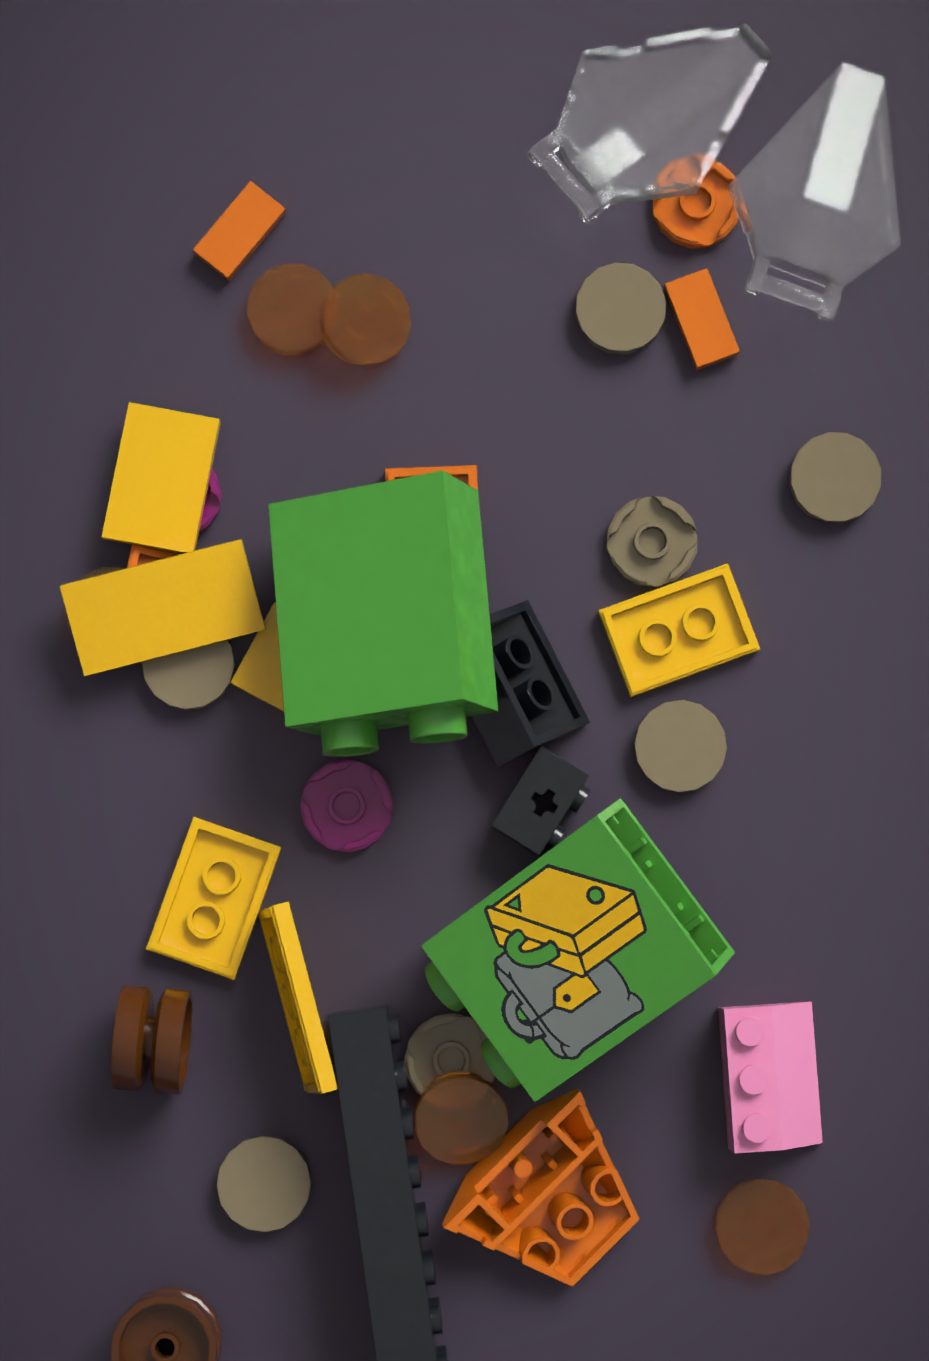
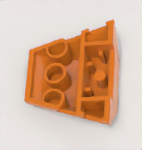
(547, 1193)

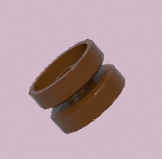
(146, 1039)
(173, 1315)

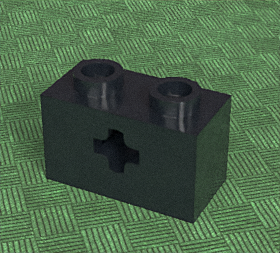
(544, 774)

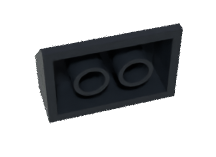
(531, 689)

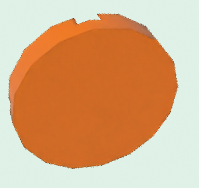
(702, 217)

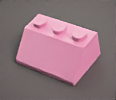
(770, 1077)

